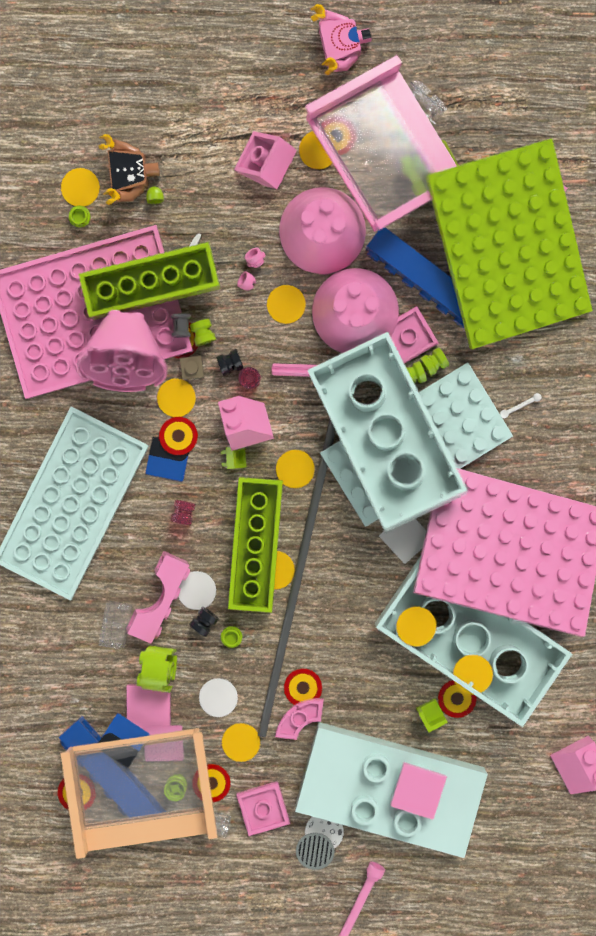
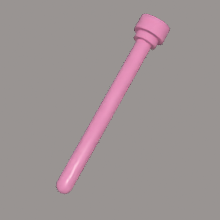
(374, 873)

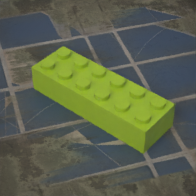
(150, 281)
(255, 544)

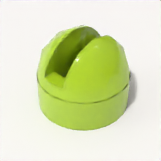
(154, 195)

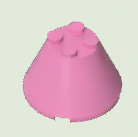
(322, 230)
(354, 308)
(122, 355)

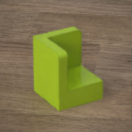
(431, 715)

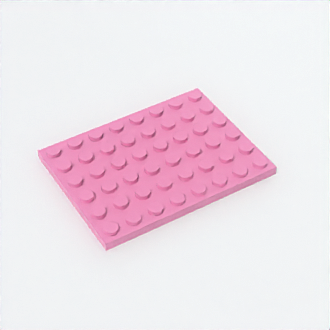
(49, 316)
(512, 554)

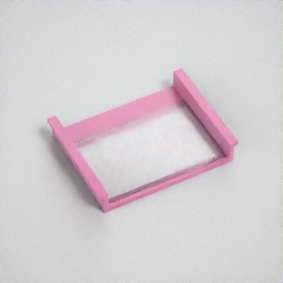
(380, 142)

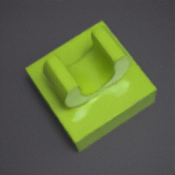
(234, 458)

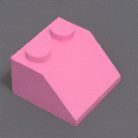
(265, 159)
(245, 422)
(577, 765)

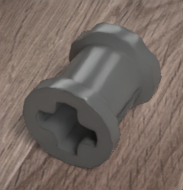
(180, 325)

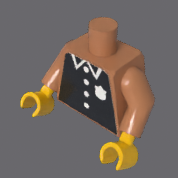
(127, 170)

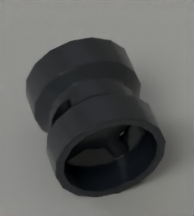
(230, 362)
(204, 621)

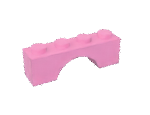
(146, 622)

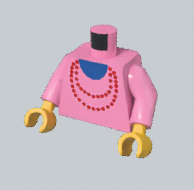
(339, 39)

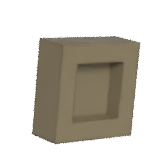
(192, 368)

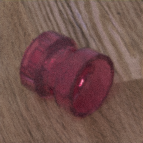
(248, 375)
(183, 517)

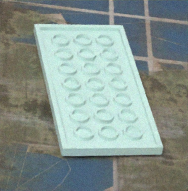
(463, 419)
(71, 503)

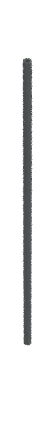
(296, 585)

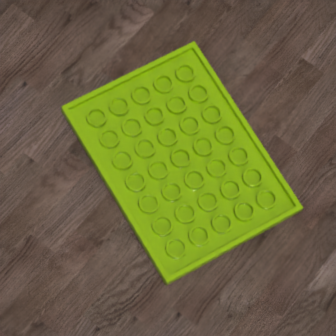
(509, 243)

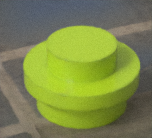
(79, 216)
(231, 636)

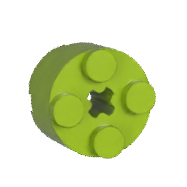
(157, 669)

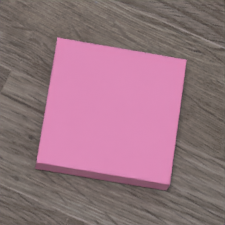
(412, 335)
(148, 706)
(418, 790)
(263, 808)

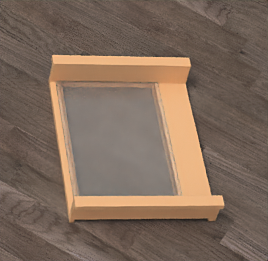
(152, 800)

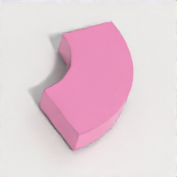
(298, 717)

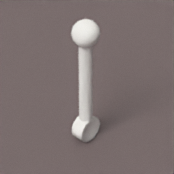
(536, 397)

